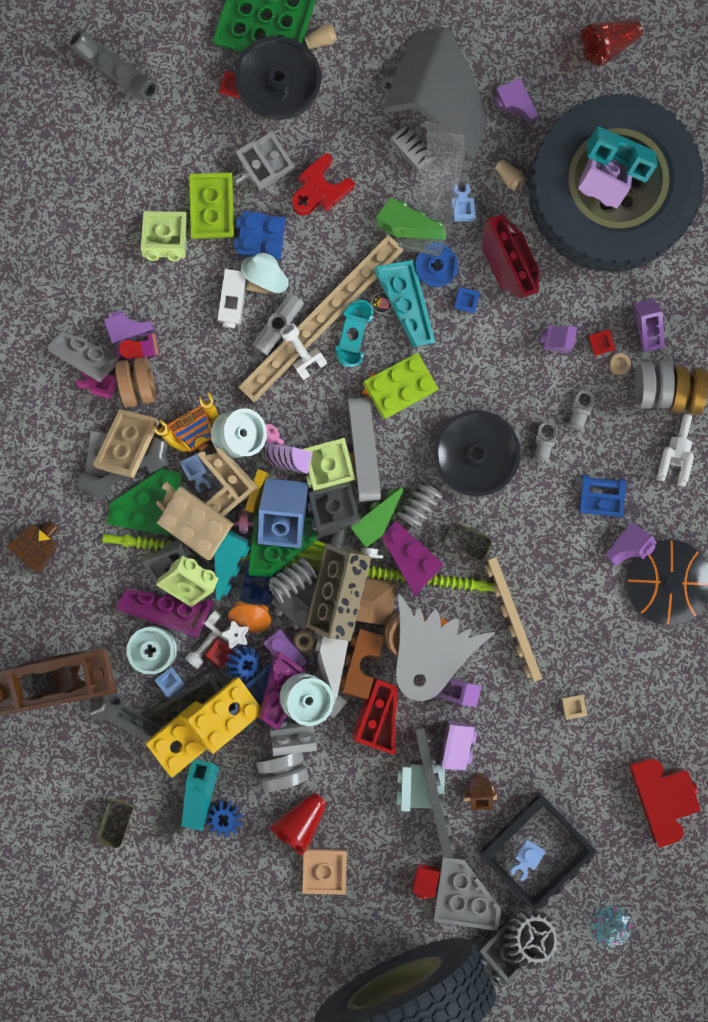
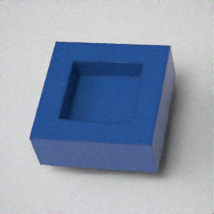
(467, 300)

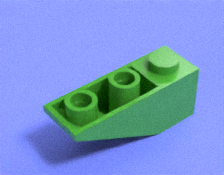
(408, 223)
(375, 522)

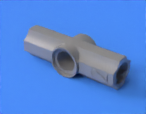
(286, 312)

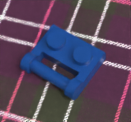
(602, 503)

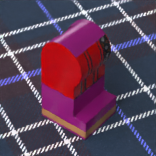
(130, 350)

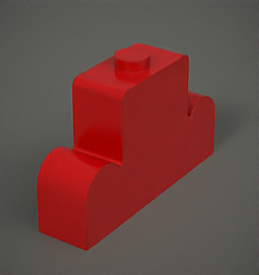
(664, 798)

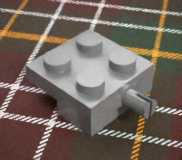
(263, 161)

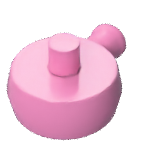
(273, 435)
(243, 522)

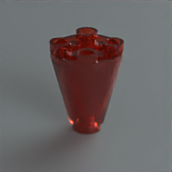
(608, 39)

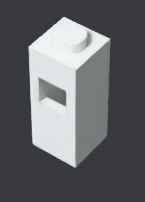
(232, 298)

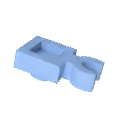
(464, 207)
(196, 469)
(528, 856)

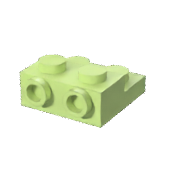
(164, 235)
(329, 465)
(188, 581)

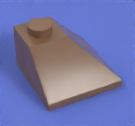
(377, 601)

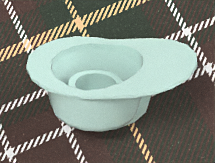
(265, 272)

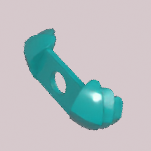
(356, 316)

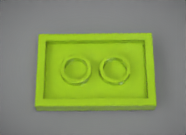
(211, 205)
(400, 386)

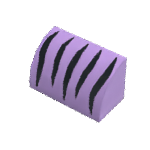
(288, 457)

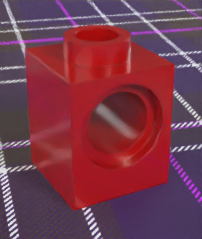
(425, 881)

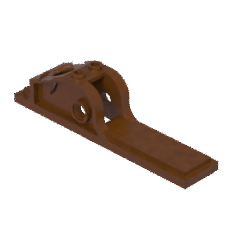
(65, 671)

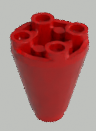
(300, 823)

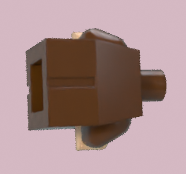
(480, 793)

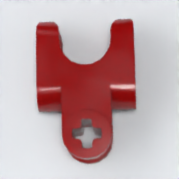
(318, 190)

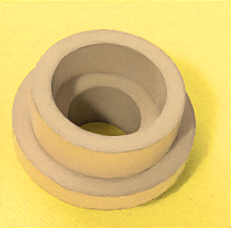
(304, 633)

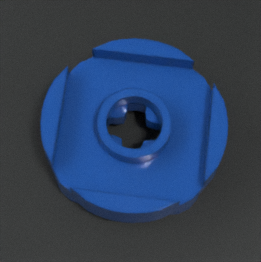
(442, 276)

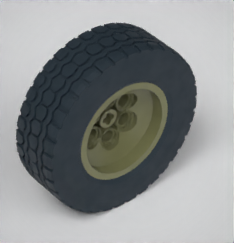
(659, 208)
(421, 985)

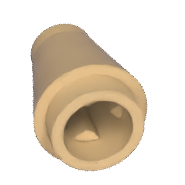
(322, 36)
(511, 175)

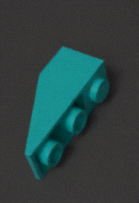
(226, 561)
(198, 793)

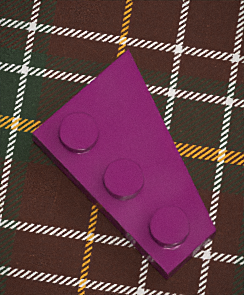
(412, 558)
(281, 670)

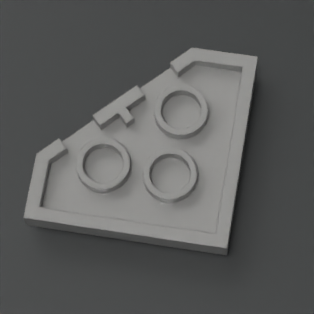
(464, 898)

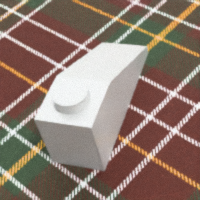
(331, 661)

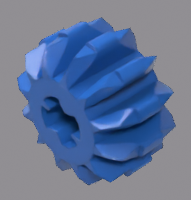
(243, 655)
(222, 827)

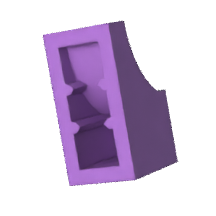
(514, 98)
(650, 324)
(122, 328)
(558, 338)
(632, 543)
(283, 644)
(461, 692)

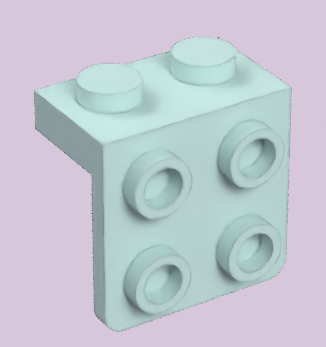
(414, 786)

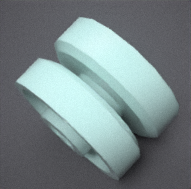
(239, 433)
(140, 655)
(318, 702)

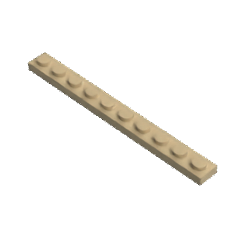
(321, 318)

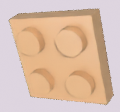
(324, 871)

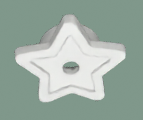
(371, 552)
(234, 628)

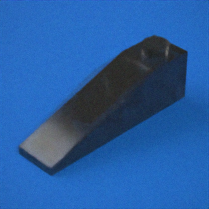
(198, 689)

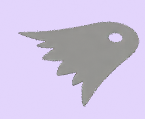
(431, 651)

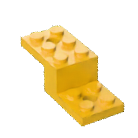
(204, 727)

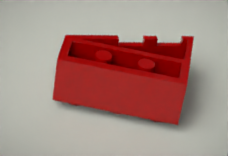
(377, 717)

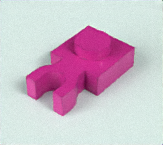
(104, 388)

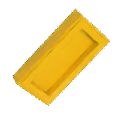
(254, 499)

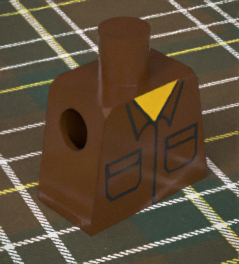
(36, 545)

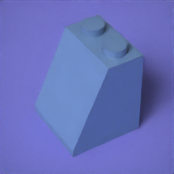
(282, 513)

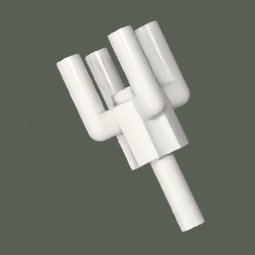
(678, 454)

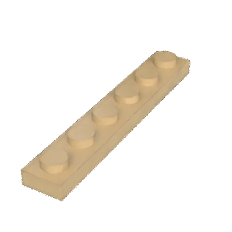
(516, 629)

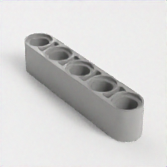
(364, 449)

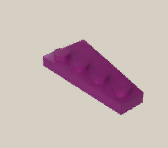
(166, 611)

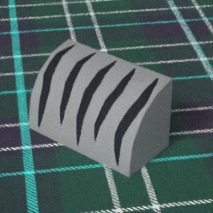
(410, 147)

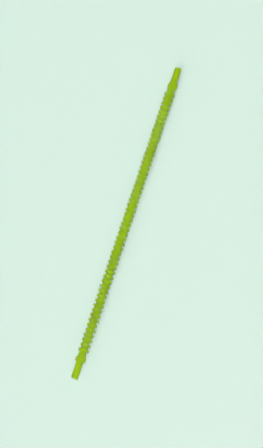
(482, 585)

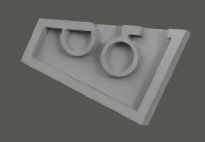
(87, 357)

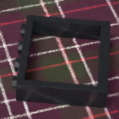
(556, 885)

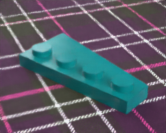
(406, 297)

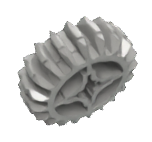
(522, 926)

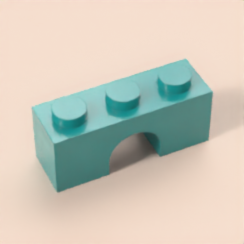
(608, 146)

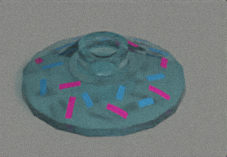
(608, 916)

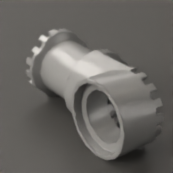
(580, 412)
(544, 444)

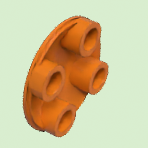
(250, 615)

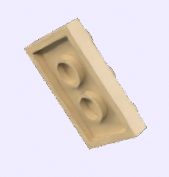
(126, 443)
(195, 523)

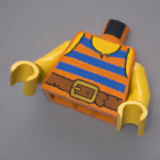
(191, 430)

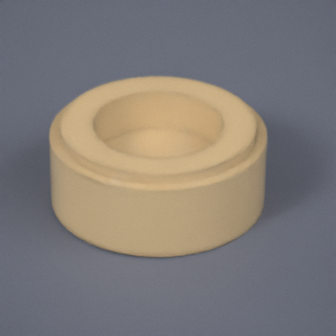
(619, 364)

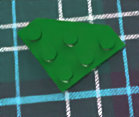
(138, 506)
(269, 559)

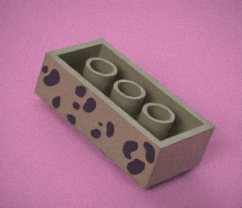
(338, 592)

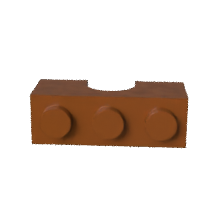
(354, 682)

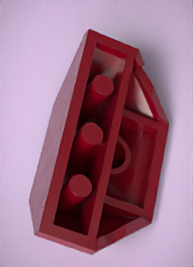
(510, 257)

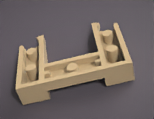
(235, 482)

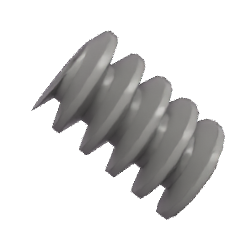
(419, 505)
(291, 579)

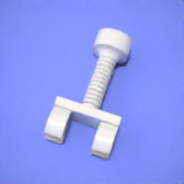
(290, 334)
(195, 658)

